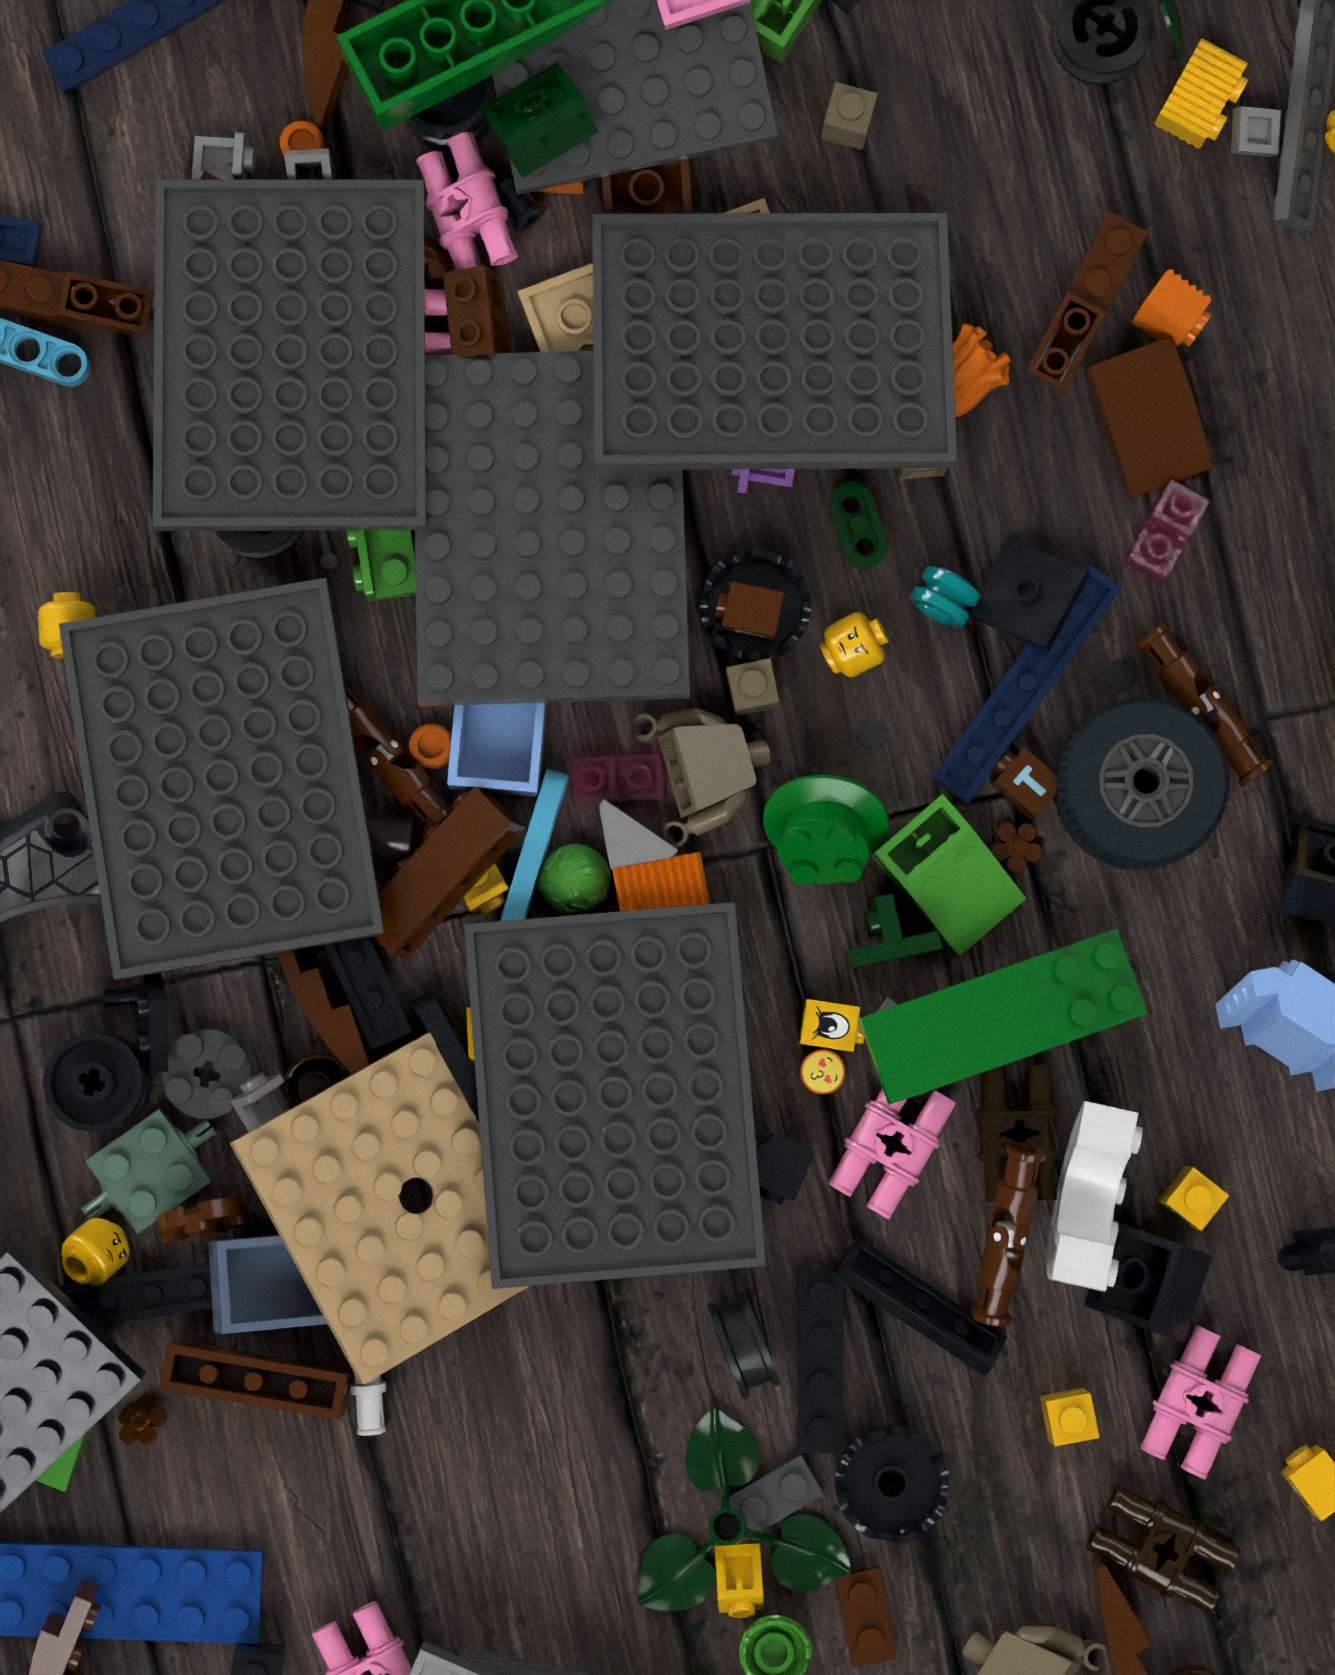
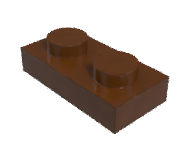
(866, 1617)

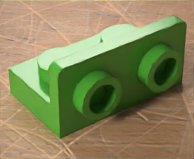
(385, 563)

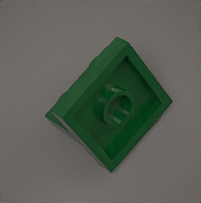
(540, 119)
(883, 922)

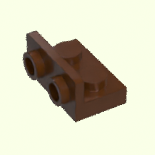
(476, 312)

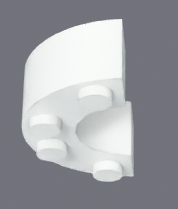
(1087, 1191)

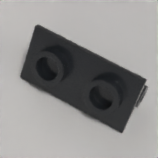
(1311, 1252)

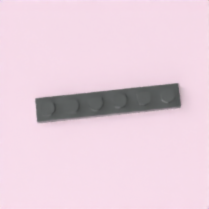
(1306, 116)

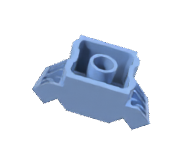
(1288, 1016)

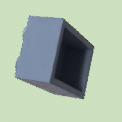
(258, 1286)

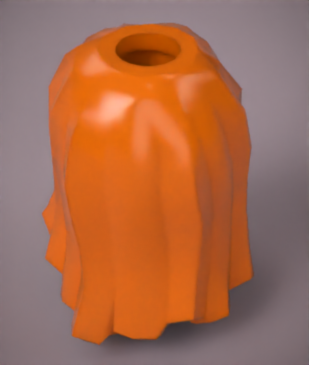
(976, 368)

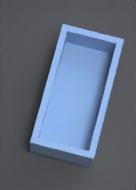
(498, 748)

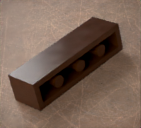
(444, 869)
(255, 1379)

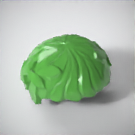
(574, 879)
(775, 1647)

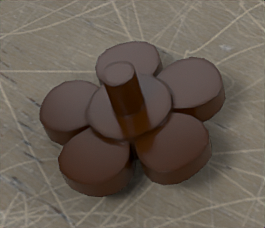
(434, 259)
(1016, 846)
(140, 1422)

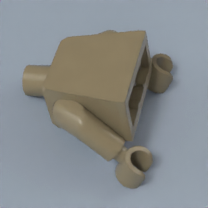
(705, 765)
(1031, 1652)

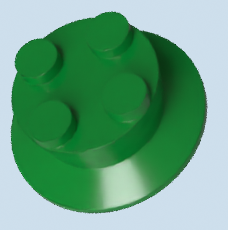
(825, 828)

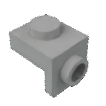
(223, 157)
(260, 1100)

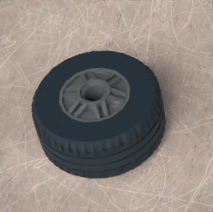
(1183, 777)

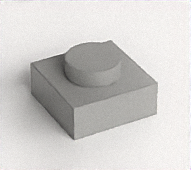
(1255, 131)

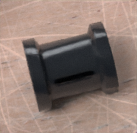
(522, 207)

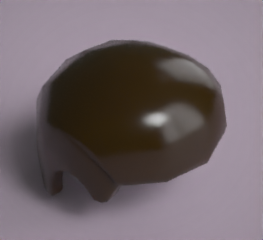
(310, 1076)

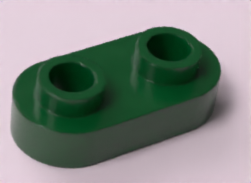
(858, 526)

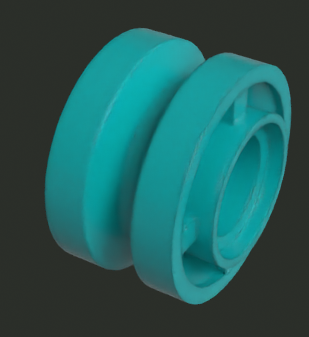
(945, 596)

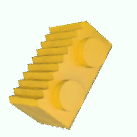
(1201, 93)

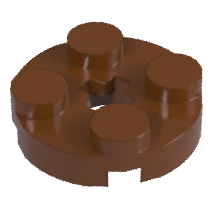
(207, 1219)

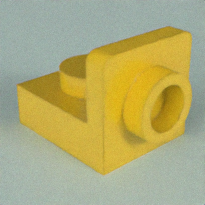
(487, 892)
(739, 1579)

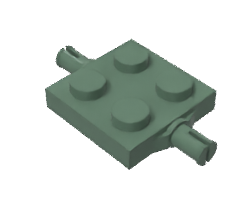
(149, 1170)

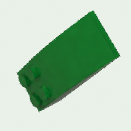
(445, 46)
(1002, 1016)

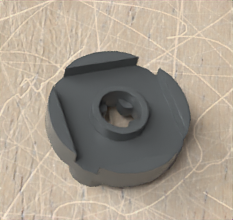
(192, 1052)

